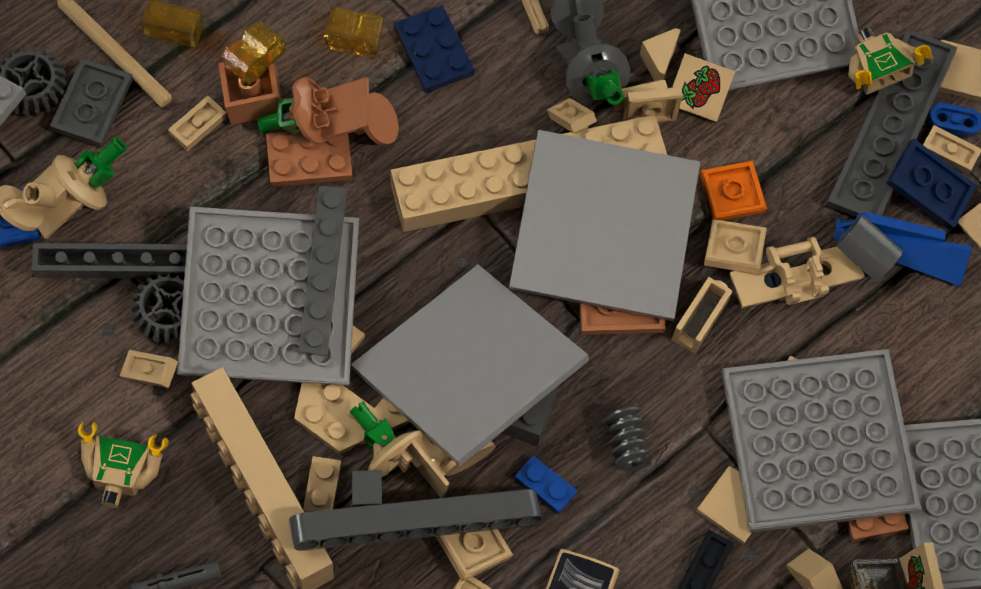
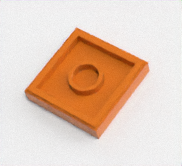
(733, 191)

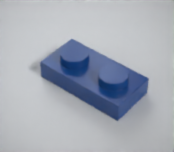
(548, 485)

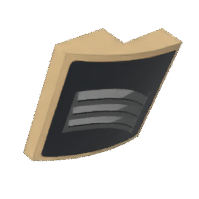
(581, 572)

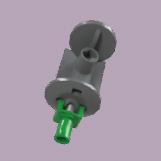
(590, 55)

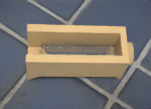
(701, 314)

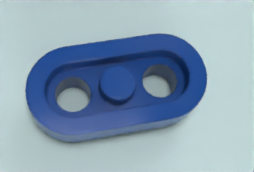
(954, 119)

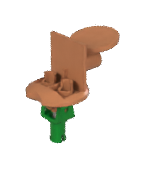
(334, 112)

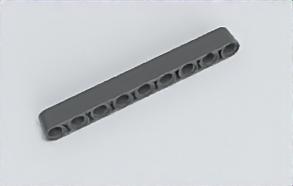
(414, 519)

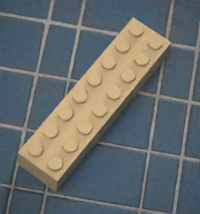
(258, 475)

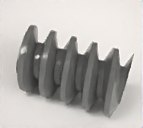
(626, 440)

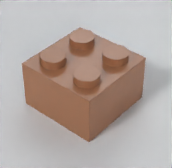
(250, 101)

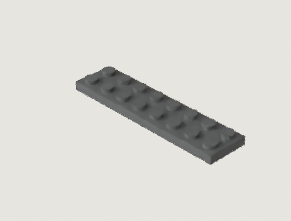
(890, 124)

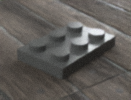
(91, 102)

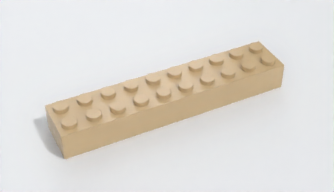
(493, 177)

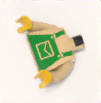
(883, 60)
(118, 464)

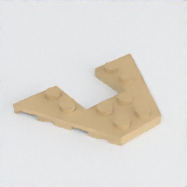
(326, 409)

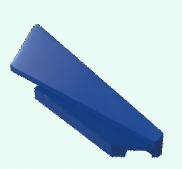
(921, 247)

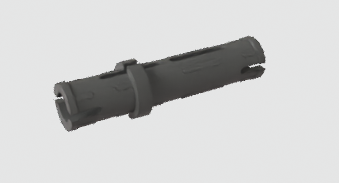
(182, 578)

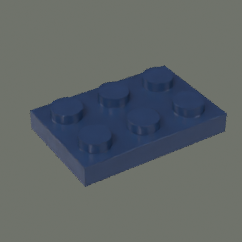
(434, 49)
(931, 184)

